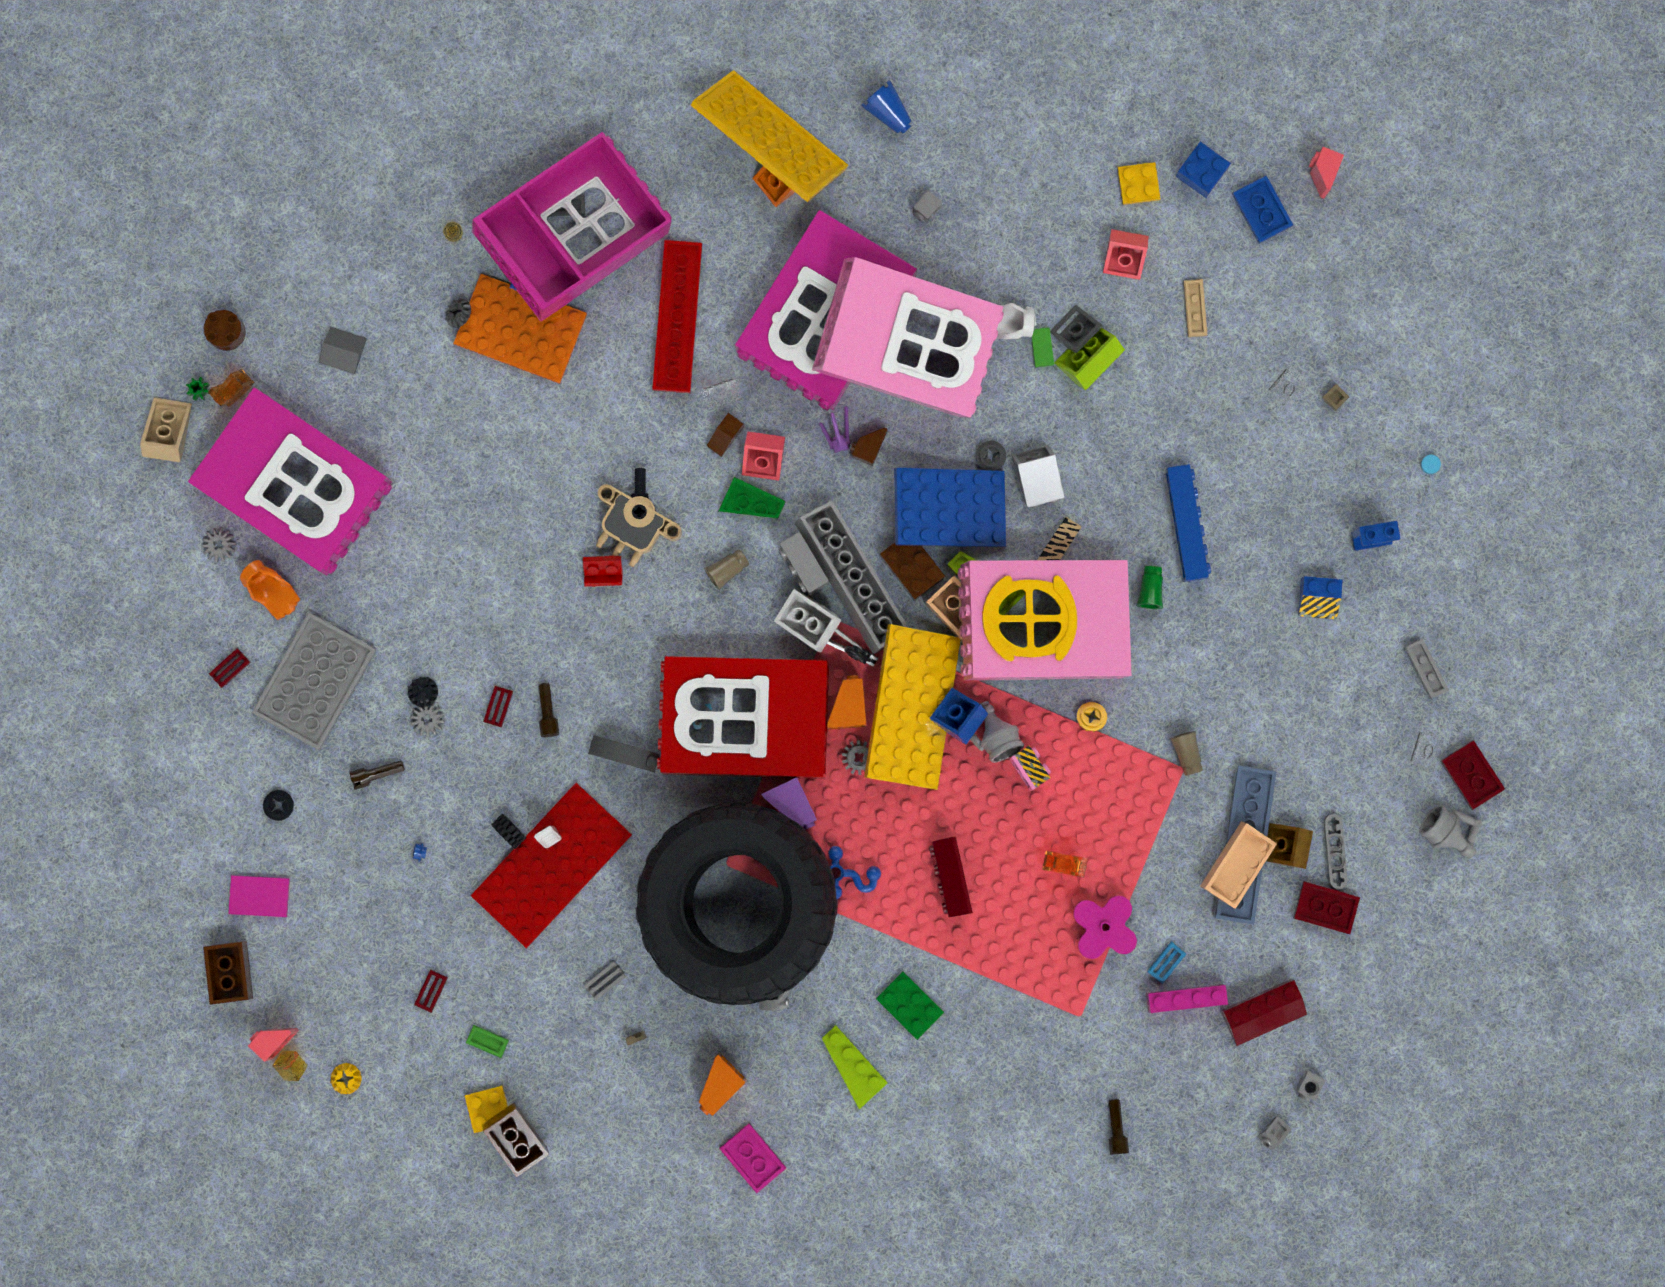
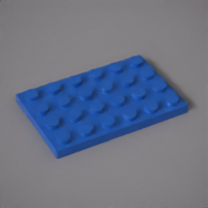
(949, 507)

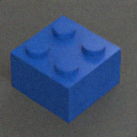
(1203, 169)

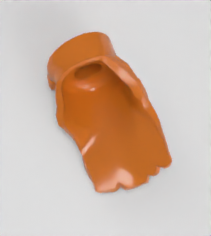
(269, 589)

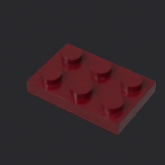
(1472, 775)
(1326, 907)

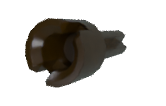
(548, 724)
(363, 777)
(1118, 1142)

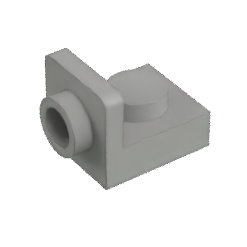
(1274, 1133)

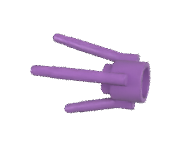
(839, 442)

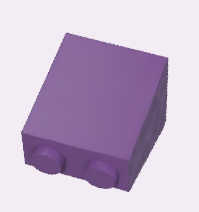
(792, 802)

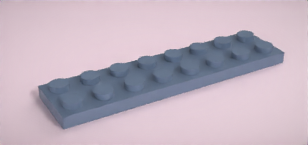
(1253, 806)

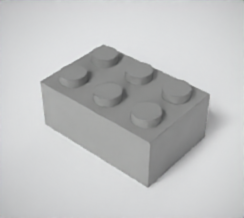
(803, 564)

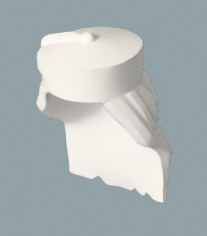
(1016, 322)

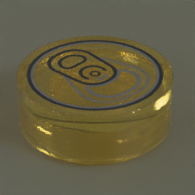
(453, 232)

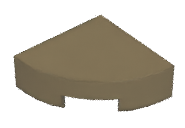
(633, 1038)

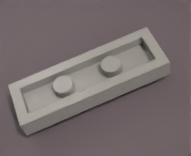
(1426, 668)

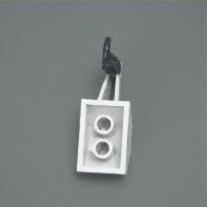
(815, 626)

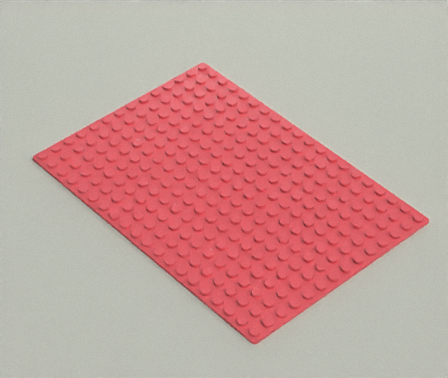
(1022, 932)

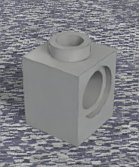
(926, 206)
(1317, 1081)

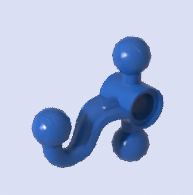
(873, 873)

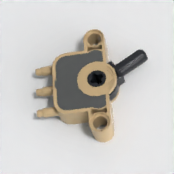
(626, 526)

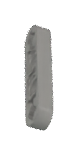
(1337, 851)

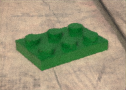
(910, 1005)

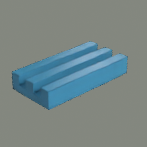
(1159, 959)

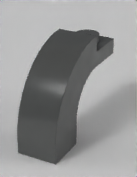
(623, 753)

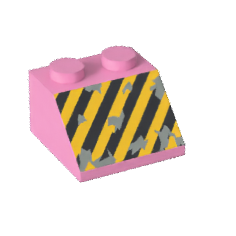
(1030, 768)

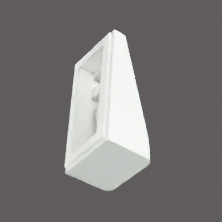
(548, 836)

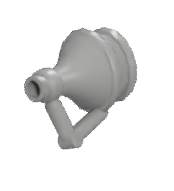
(999, 738)
(1444, 830)

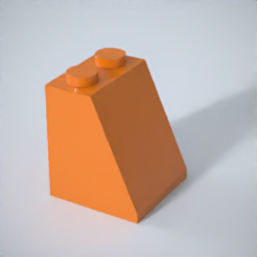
(849, 705)
(721, 1085)

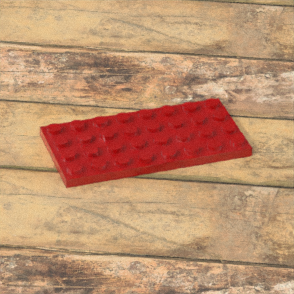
(541, 881)

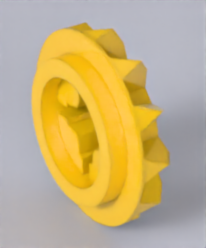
(1087, 709)
(350, 1070)

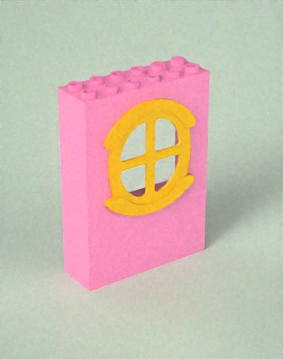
(1091, 617)

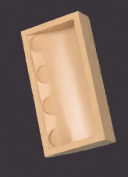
(1238, 864)

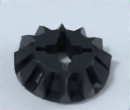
(421, 700)
(269, 804)

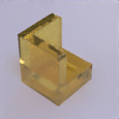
(290, 1065)

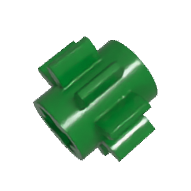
(196, 383)

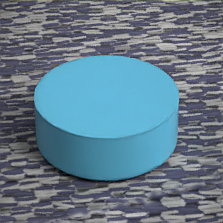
(1430, 464)

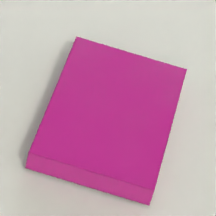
(259, 896)
(752, 1158)

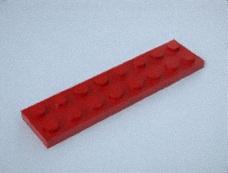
(677, 316)

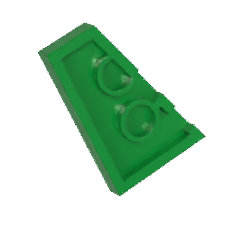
(751, 500)

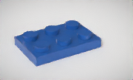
(1262, 209)

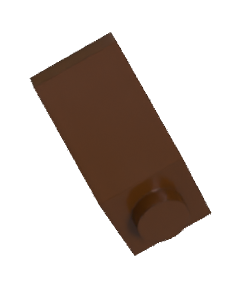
(725, 434)
(868, 446)

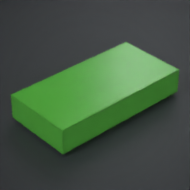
(1042, 347)
(487, 1041)

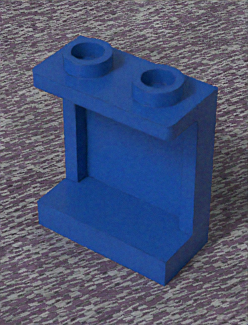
(1375, 535)

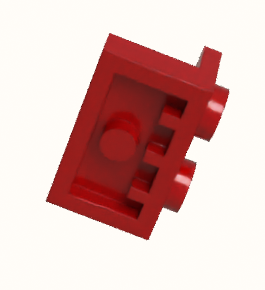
(602, 571)

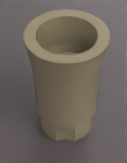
(726, 568)
(1187, 752)

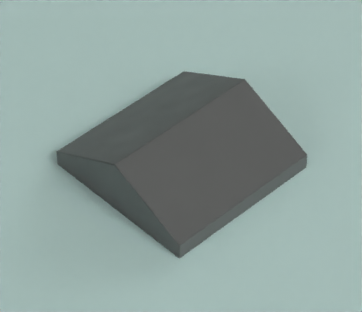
(1078, 331)
(342, 350)

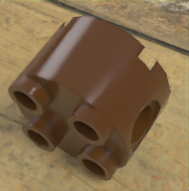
(224, 330)

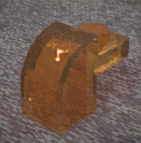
(232, 389)
(1065, 864)

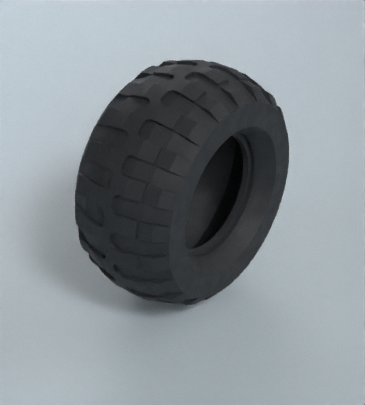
(668, 894)

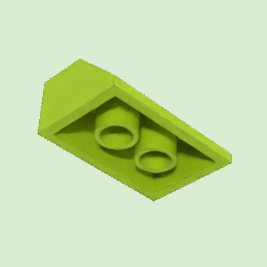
(1091, 359)

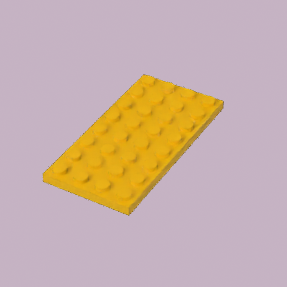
(769, 135)
(912, 683)

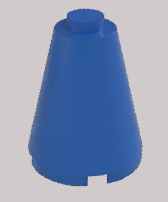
(888, 108)

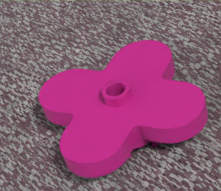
(1092, 917)

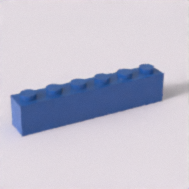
(1187, 523)

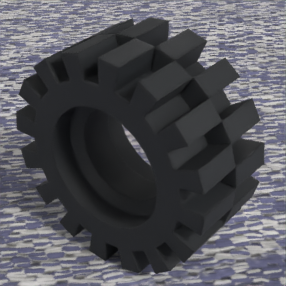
(508, 831)

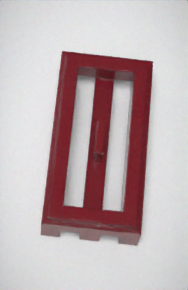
(241, 657)
(505, 709)
(424, 1006)

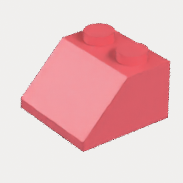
(1324, 169)
(1125, 254)
(763, 455)
(270, 1042)

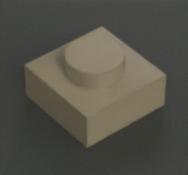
(1335, 397)

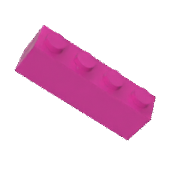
(1187, 998)

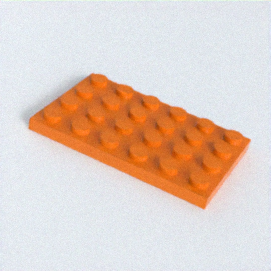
(511, 333)

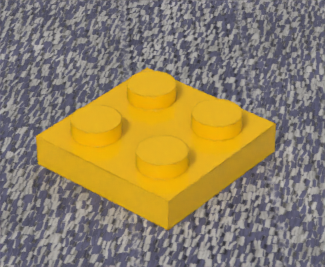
(1138, 183)
(485, 1105)

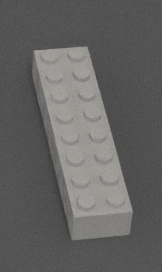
(850, 574)

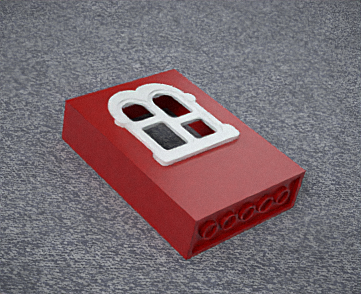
(787, 717)

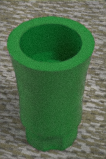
(1151, 588)

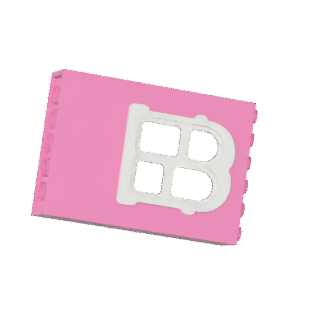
(871, 320)

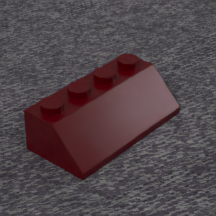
(951, 876)
(1264, 1012)

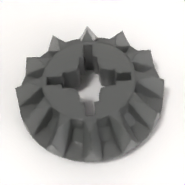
(460, 318)
(994, 447)

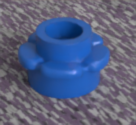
(419, 852)

